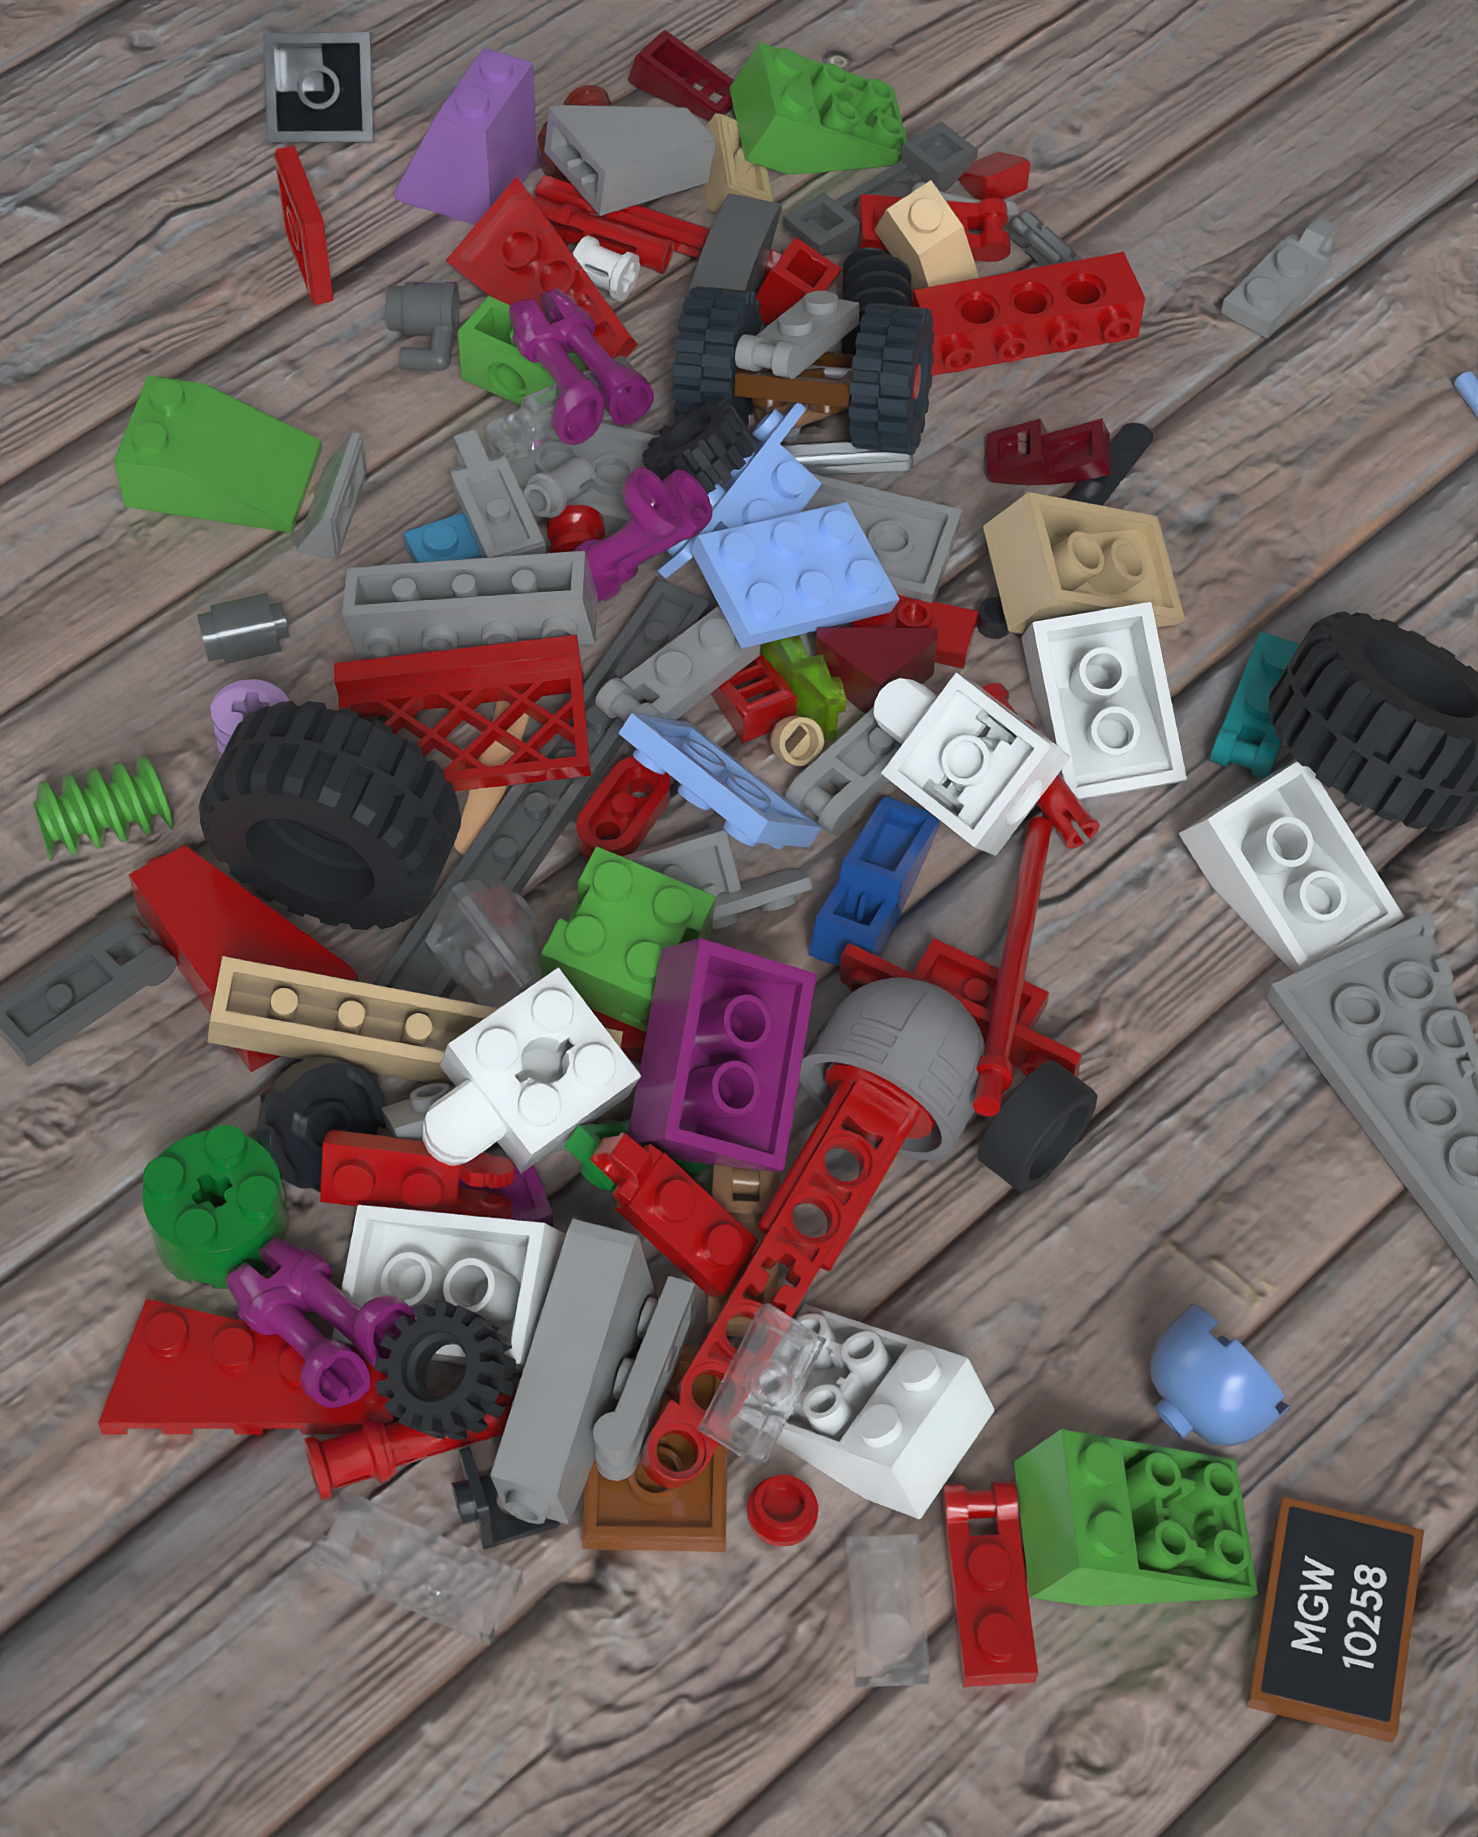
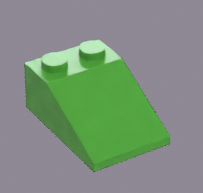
(213, 458)

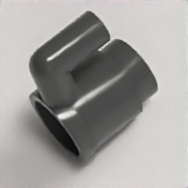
(425, 311)

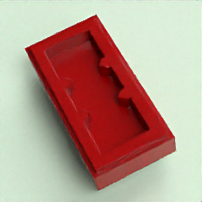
(954, 626)

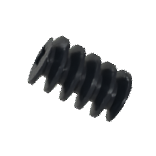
(877, 278)

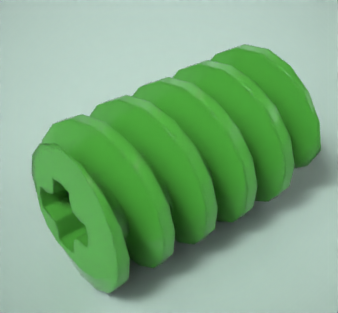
(101, 806)

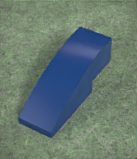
(874, 881)

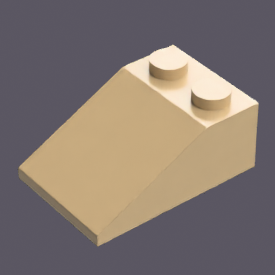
(1078, 559)

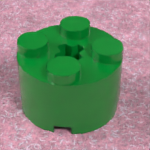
(213, 1204)

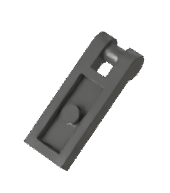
(82, 989)

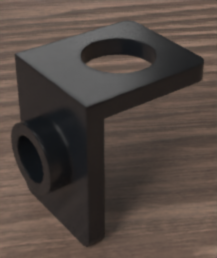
(477, 1503)

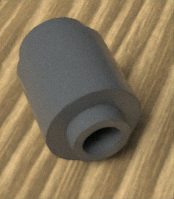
(243, 629)

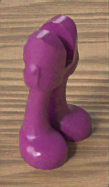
(580, 404)
(659, 520)
(301, 1285)

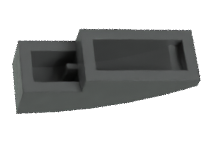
(737, 245)

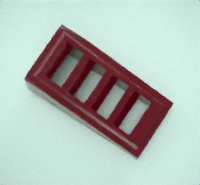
(658, 72)

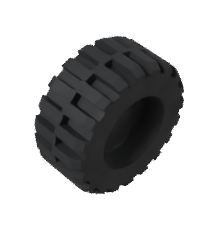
(1383, 720)
(330, 815)

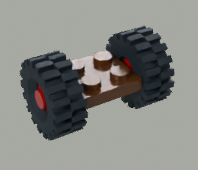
(880, 384)

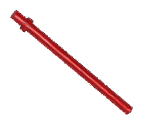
(994, 1066)

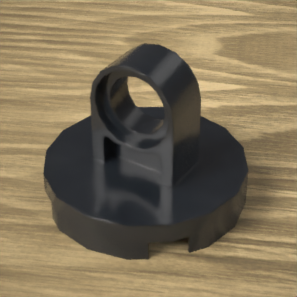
(307, 1104)

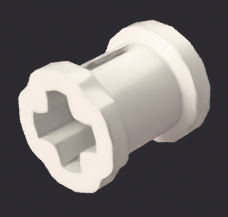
(607, 268)

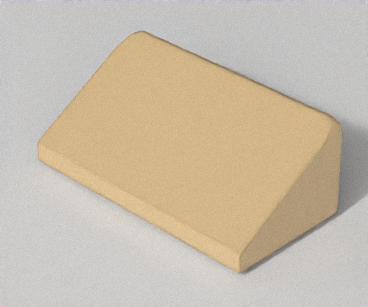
(730, 170)

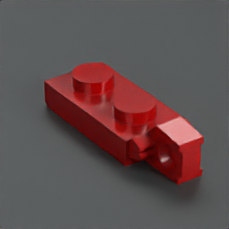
(675, 1213)

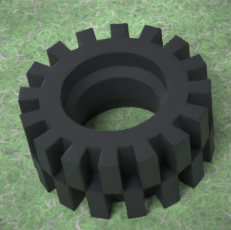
(702, 443)
(410, 1358)

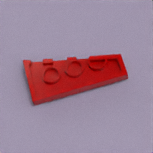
(520, 255)
(219, 1373)

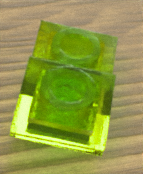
(816, 692)

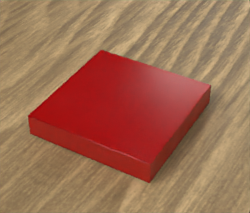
(303, 225)

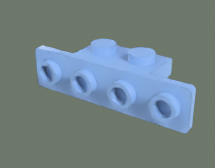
(763, 489)

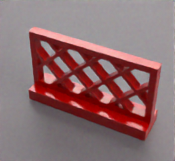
(460, 683)

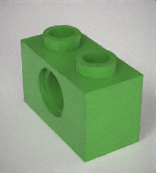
(492, 358)

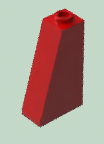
(208, 916)

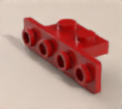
(973, 985)

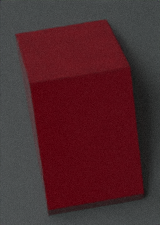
(876, 656)

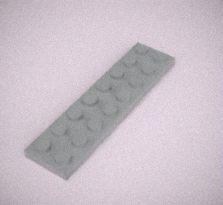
(905, 532)

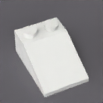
(1105, 699)
(1292, 868)
(464, 1260)

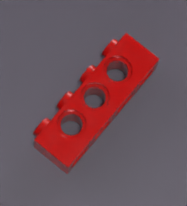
(1032, 312)

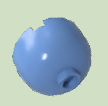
(1212, 1383)

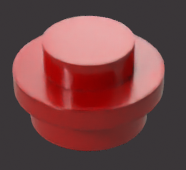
(782, 1510)

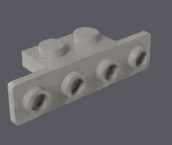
(708, 864)

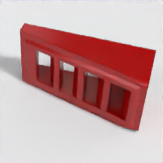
(761, 715)

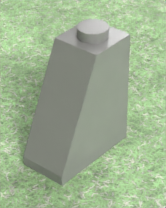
(628, 152)

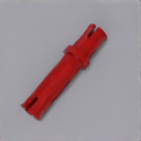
(652, 251)

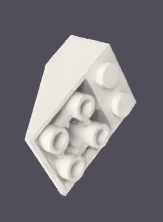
(884, 1412)

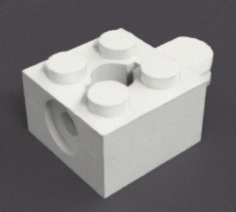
(966, 757)
(527, 1078)

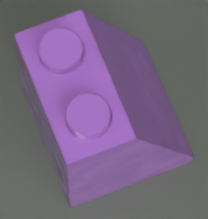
(476, 141)

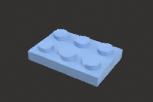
(794, 574)
(718, 782)

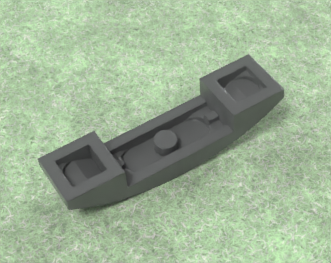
(932, 155)

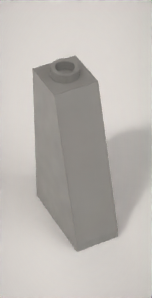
(572, 1372)

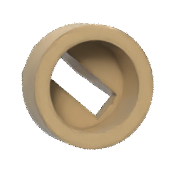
(802, 747)

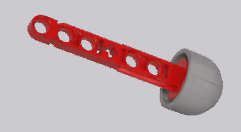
(896, 1076)

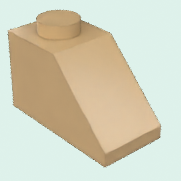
(927, 238)

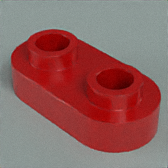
(620, 814)

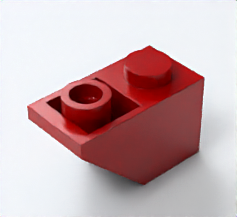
(794, 276)

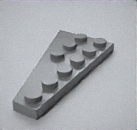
(1401, 1062)

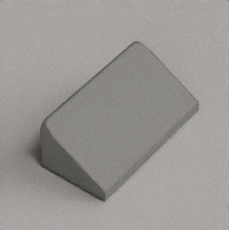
(334, 500)

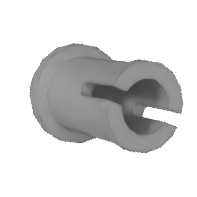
(551, 491)

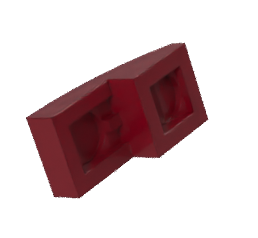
(1035, 457)

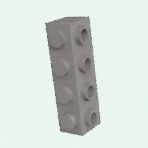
(468, 603)

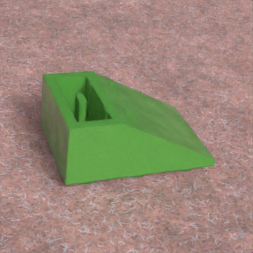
(813, 115)
(1131, 1523)

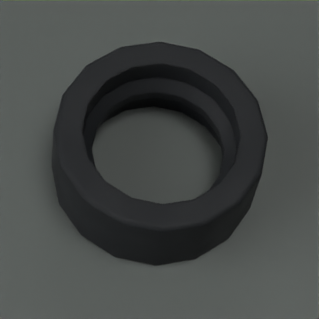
(1037, 1126)

